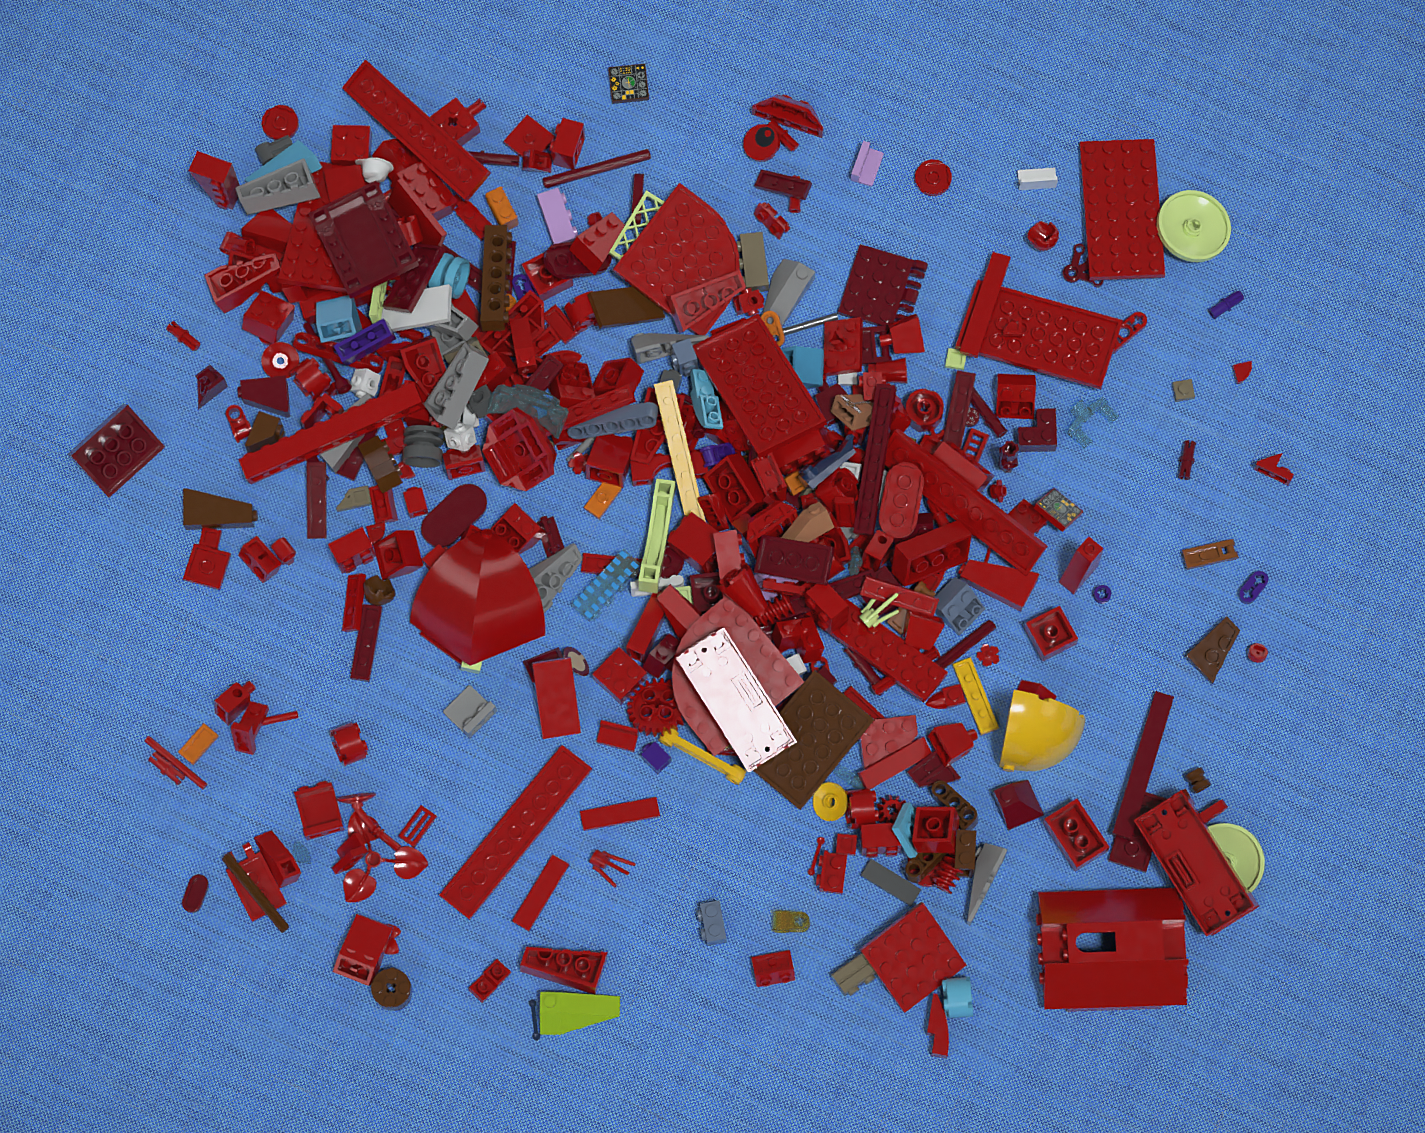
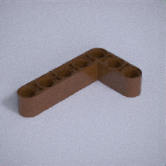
(944, 801)

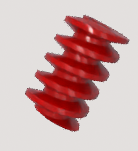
(776, 610)
(947, 874)

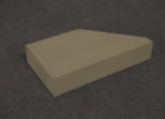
(355, 498)

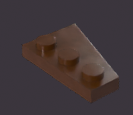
(1213, 648)

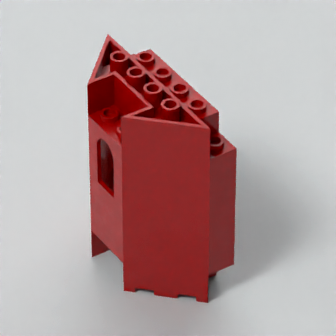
(1148, 958)

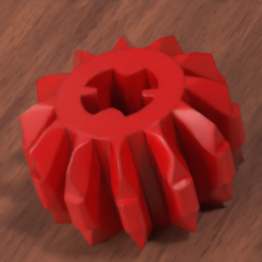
(884, 812)

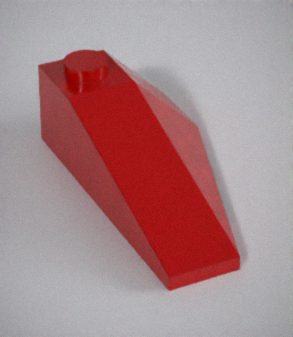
(424, 363)
(835, 535)
(678, 610)

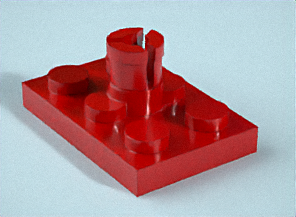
(843, 346)

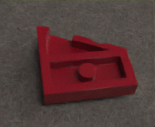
(932, 770)

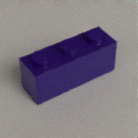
(365, 342)

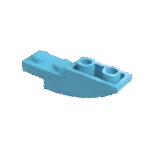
(704, 401)

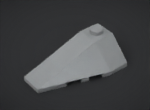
(553, 572)
(986, 867)

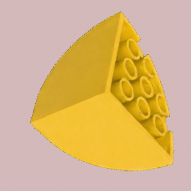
(1039, 733)

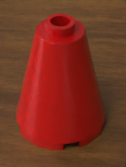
(744, 590)

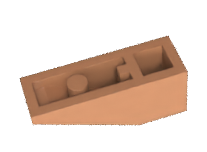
(810, 524)

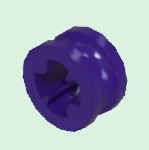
(1096, 595)

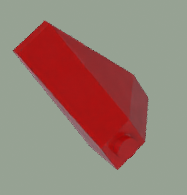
(236, 283)
(650, 439)

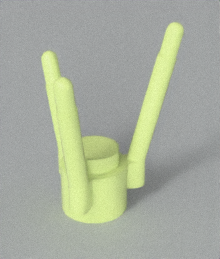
(871, 617)

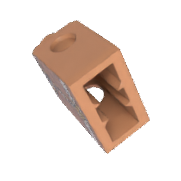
(853, 410)

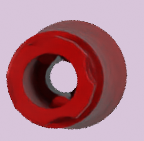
(894, 370)

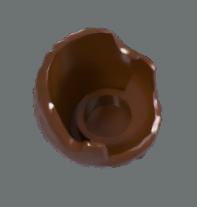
(378, 591)

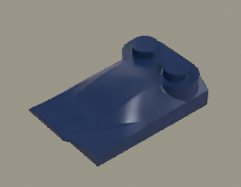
(814, 474)

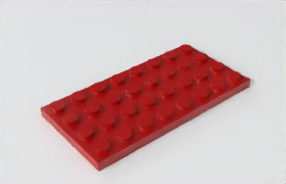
(1121, 209)
(305, 255)
(1054, 337)
(759, 385)

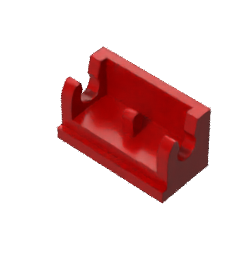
(768, 474)

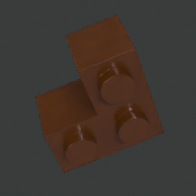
(381, 463)

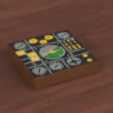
(628, 83)

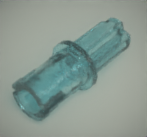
(856, 562)
(848, 776)

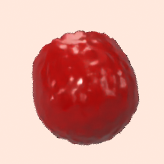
(1043, 236)

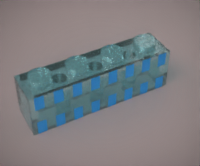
(606, 585)

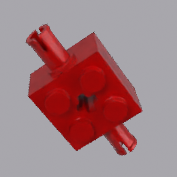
(456, 114)

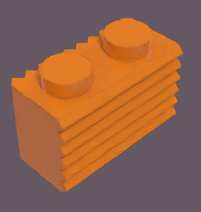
(502, 208)

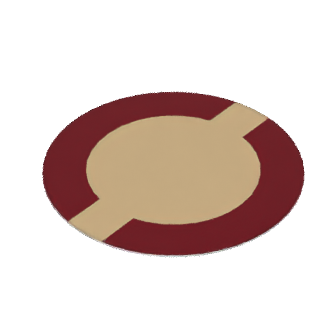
(578, 661)

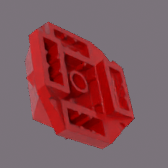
(519, 450)

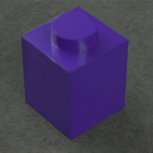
(655, 757)

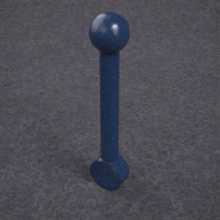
(536, 1036)

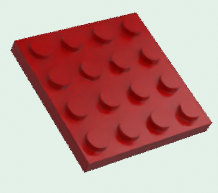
(912, 957)

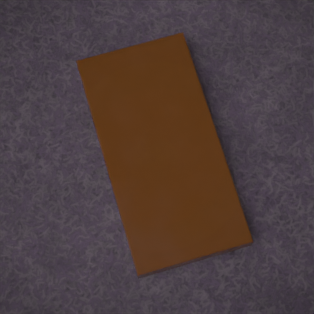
(623, 307)

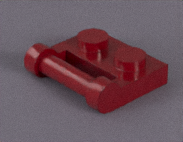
(869, 353)

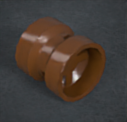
(1198, 780)

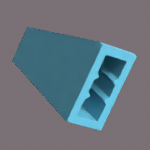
(290, 155)

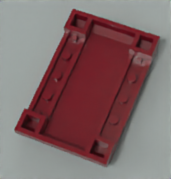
(363, 239)

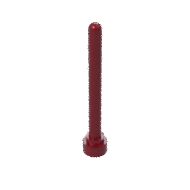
(341, 384)

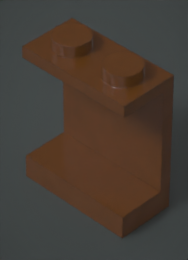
(965, 852)

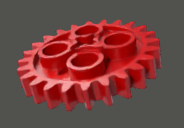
(657, 707)

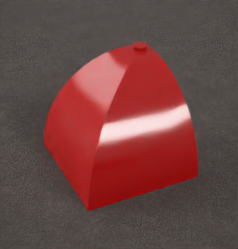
(479, 599)

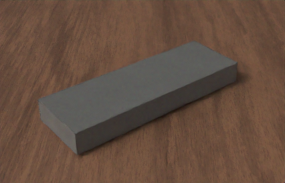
(890, 882)

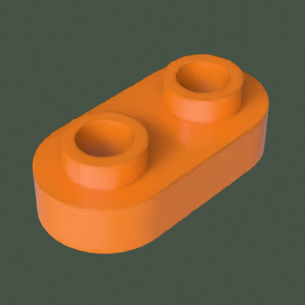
(776, 327)

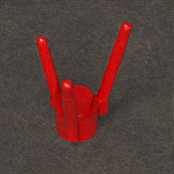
(601, 860)

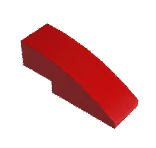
(938, 1028)

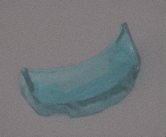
(532, 402)

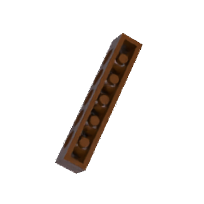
(496, 319)

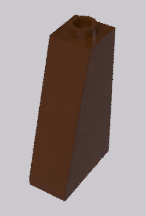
(215, 512)

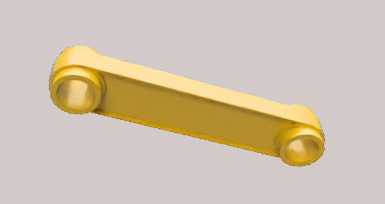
(734, 773)

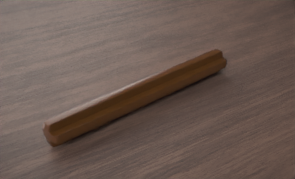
(255, 892)

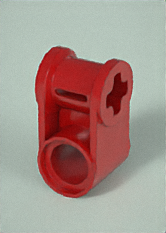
(239, 426)

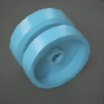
(452, 272)

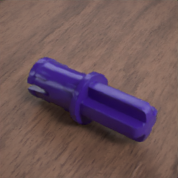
(1226, 304)

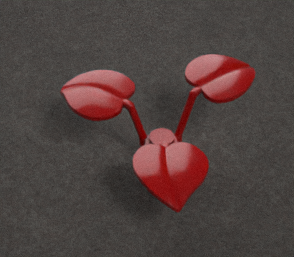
(358, 884)

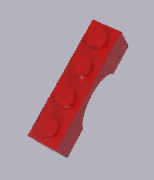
(644, 474)

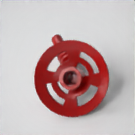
(357, 803)

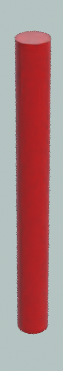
(176, 763)

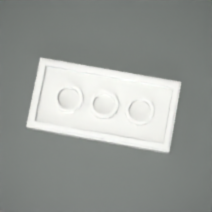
(431, 309)

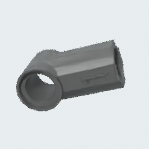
(267, 151)

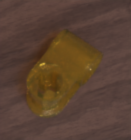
(788, 922)

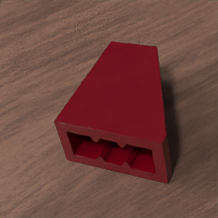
(266, 394)

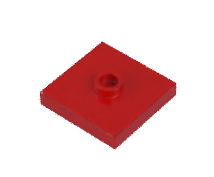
(528, 136)

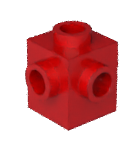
(748, 302)

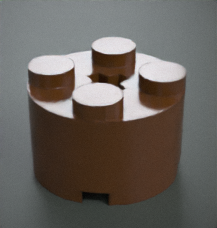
(391, 978)

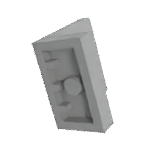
(470, 711)

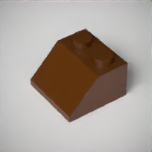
(265, 430)

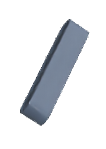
(617, 421)

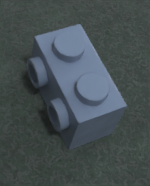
(684, 357)
(713, 923)

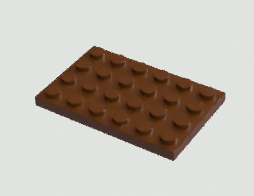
(825, 731)

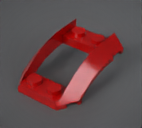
(766, 520)

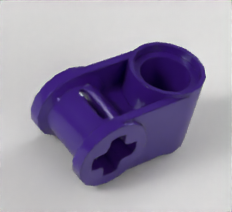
(715, 453)

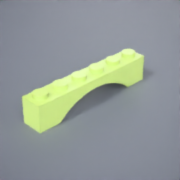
(657, 536)

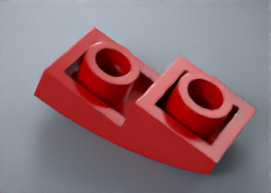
(489, 981)

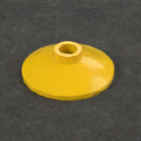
(823, 801)

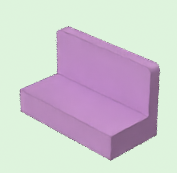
(866, 165)

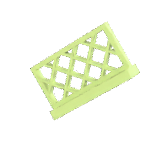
(641, 203)

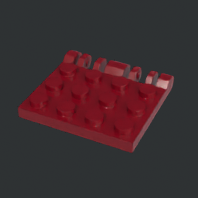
(879, 286)

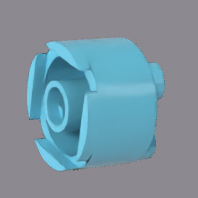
(957, 997)

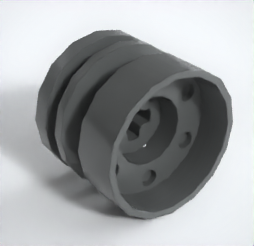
(423, 446)

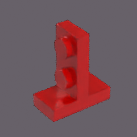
(248, 728)

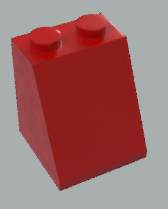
(610, 459)
(695, 543)

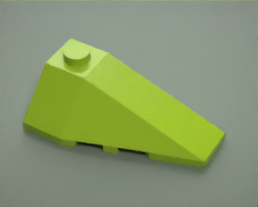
(574, 1011)

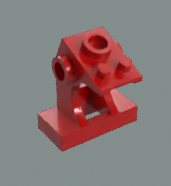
(868, 384)

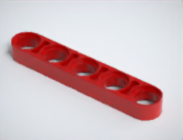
(328, 352)

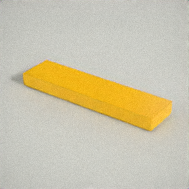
(975, 696)

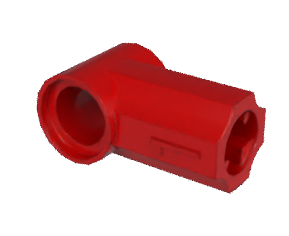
(234, 241)
(284, 551)

